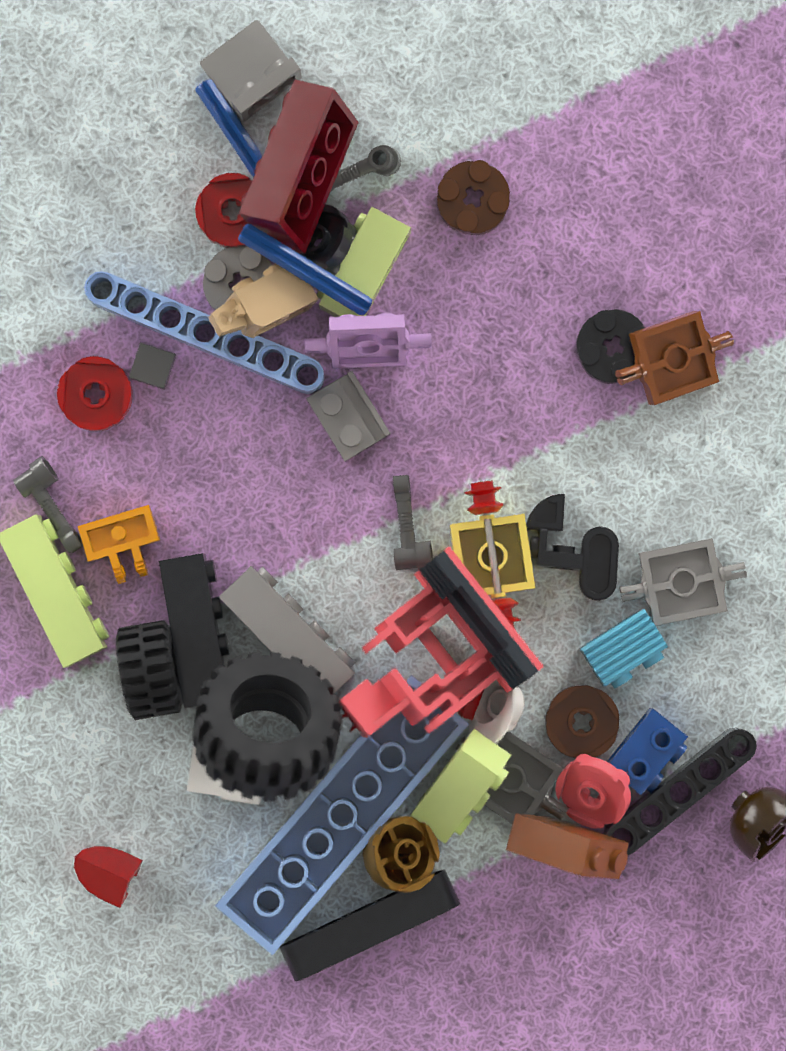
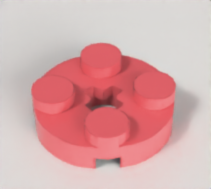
(605, 779)

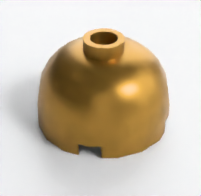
(401, 854)

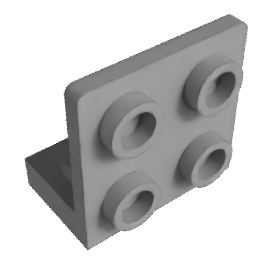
(250, 70)

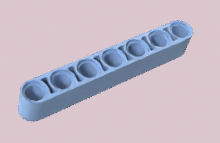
(186, 329)

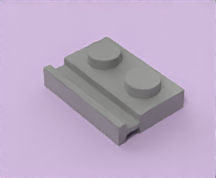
(348, 416)

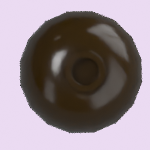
(758, 821)

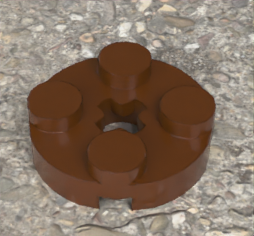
(493, 202)
(584, 700)

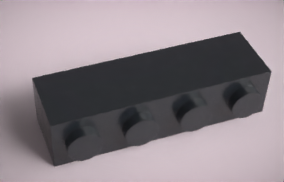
(193, 621)

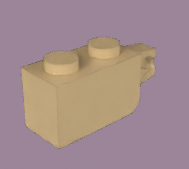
(263, 303)

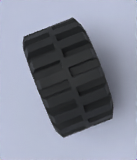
(148, 670)

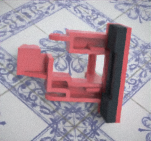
(498, 654)

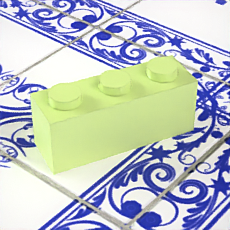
(369, 258)
(462, 786)

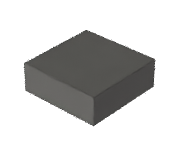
(152, 366)

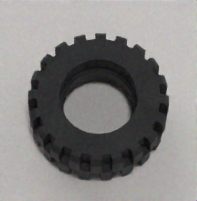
(259, 765)

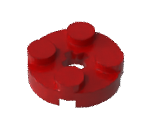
(213, 200)
(81, 377)

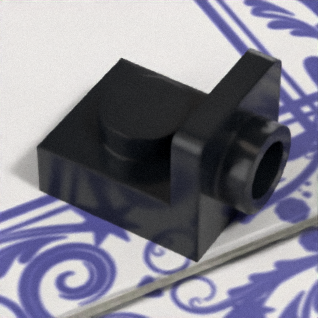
(559, 558)

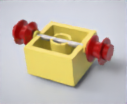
(494, 548)

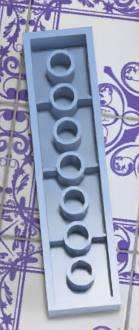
(334, 825)

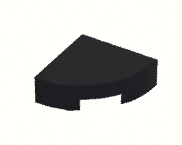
(548, 514)

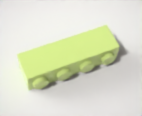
(52, 590)

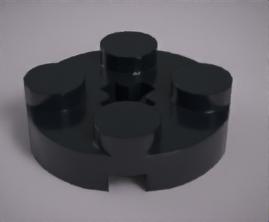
(336, 240)
(592, 351)

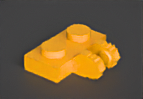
(119, 534)

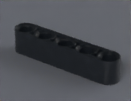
(697, 788)
(368, 926)

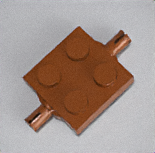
(674, 357)

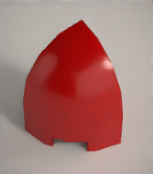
(106, 872)

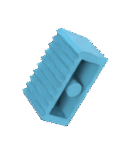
(624, 648)

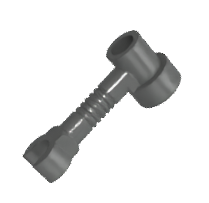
(370, 165)
(35, 482)
(411, 553)

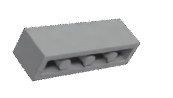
(281, 627)

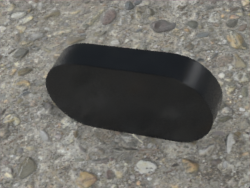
(599, 564)

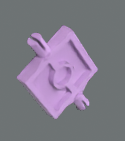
(367, 341)

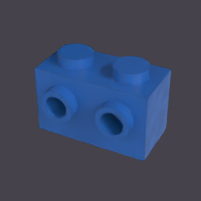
(648, 750)

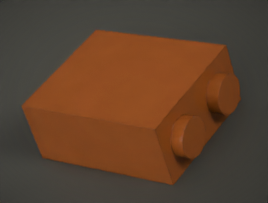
(567, 846)

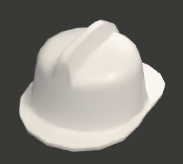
(497, 712)

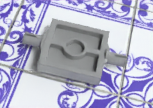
(683, 582)

